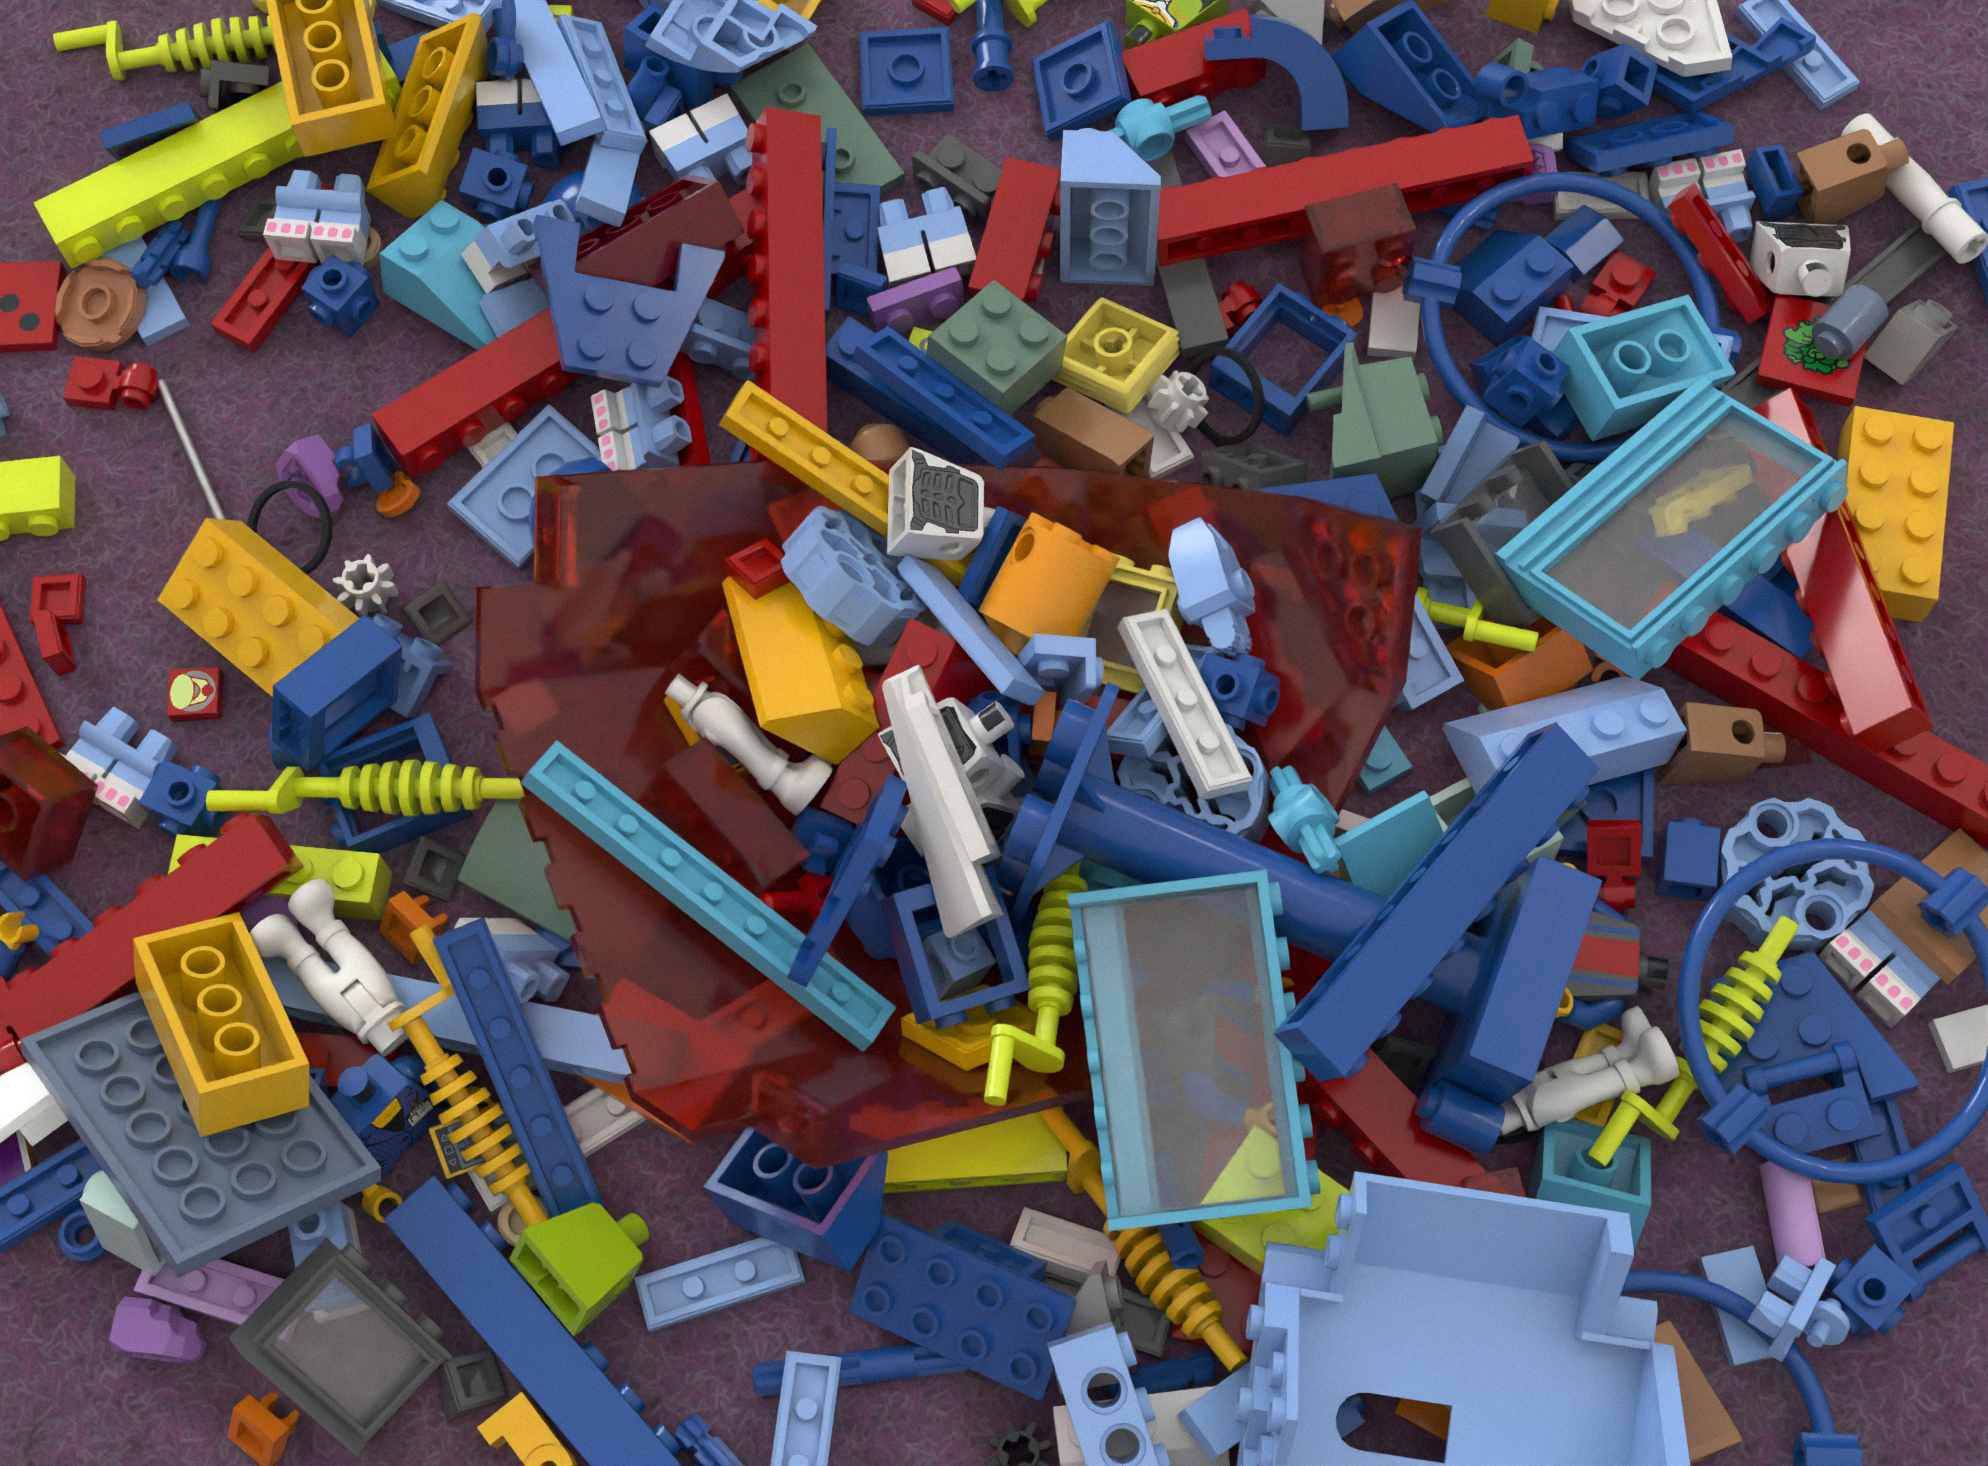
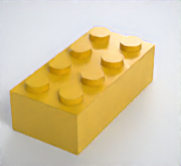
(331, 73)
(1899, 501)
(252, 602)
(221, 1023)

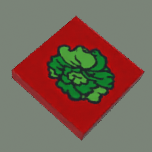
(1793, 361)

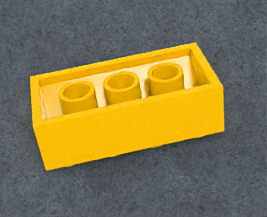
(431, 117)
(801, 672)

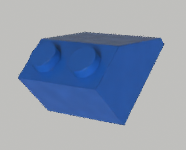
(1508, 282)

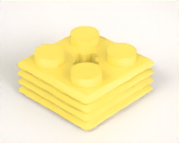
(1116, 355)

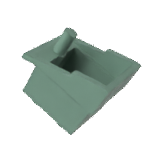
(1381, 423)

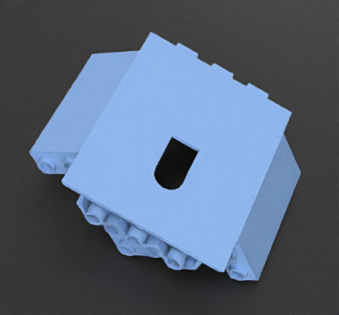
(1469, 1307)

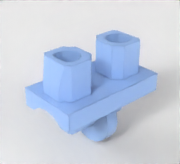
(1819, 1319)

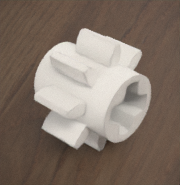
(1178, 401)
(365, 586)

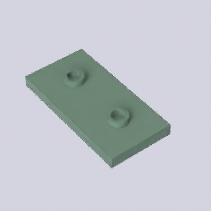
(806, 86)

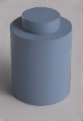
(1849, 322)

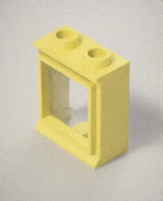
(1128, 594)

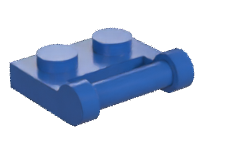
(1819, 1117)
(1925, 1218)

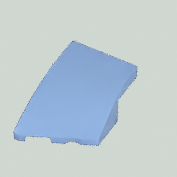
(726, 33)

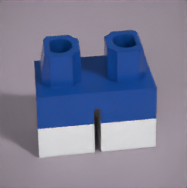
(516, 121)

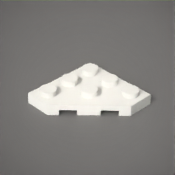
(1673, 33)

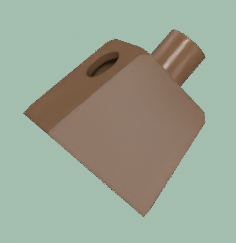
(1845, 175)
(1720, 745)

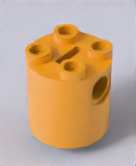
(1046, 584)

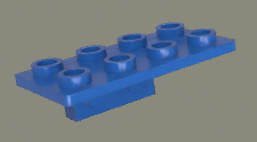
(964, 1300)

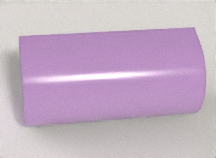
(1792, 1215)

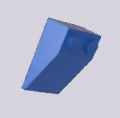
(1411, 70)

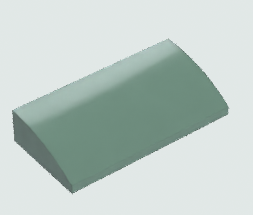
(511, 870)

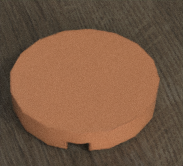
(100, 305)

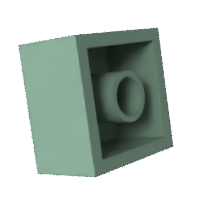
(999, 347)

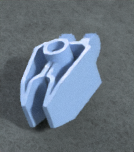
(1212, 586)

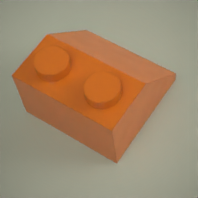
(1512, 676)

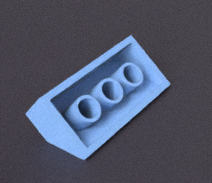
(1106, 211)
(1615, 722)

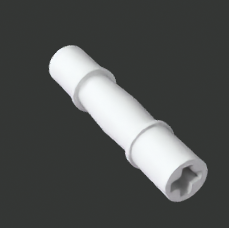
(1927, 201)

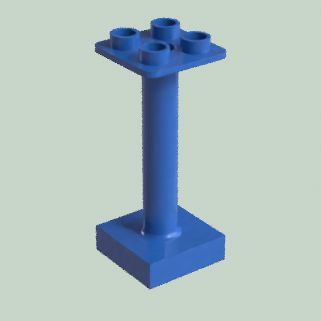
(1495, 989)

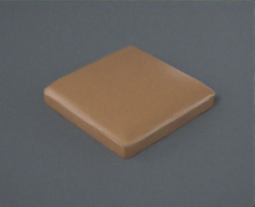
(1834, 1196)

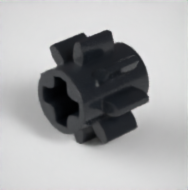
(1013, 1440)

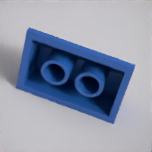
(814, 1211)

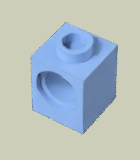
(957, 961)

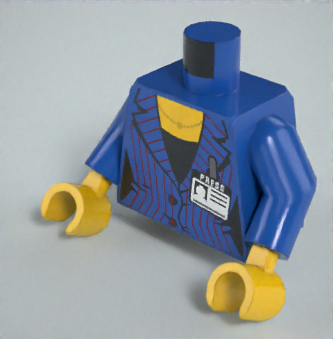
(388, 1113)

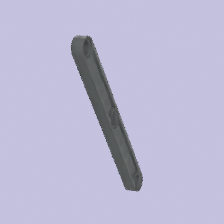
(1887, 274)

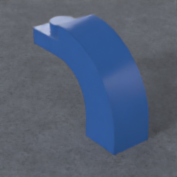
(1318, 82)

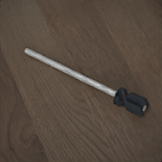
(190, 450)

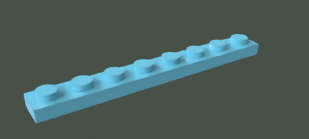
(704, 892)

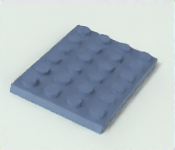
(185, 1189)

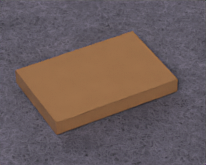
(1902, 915)

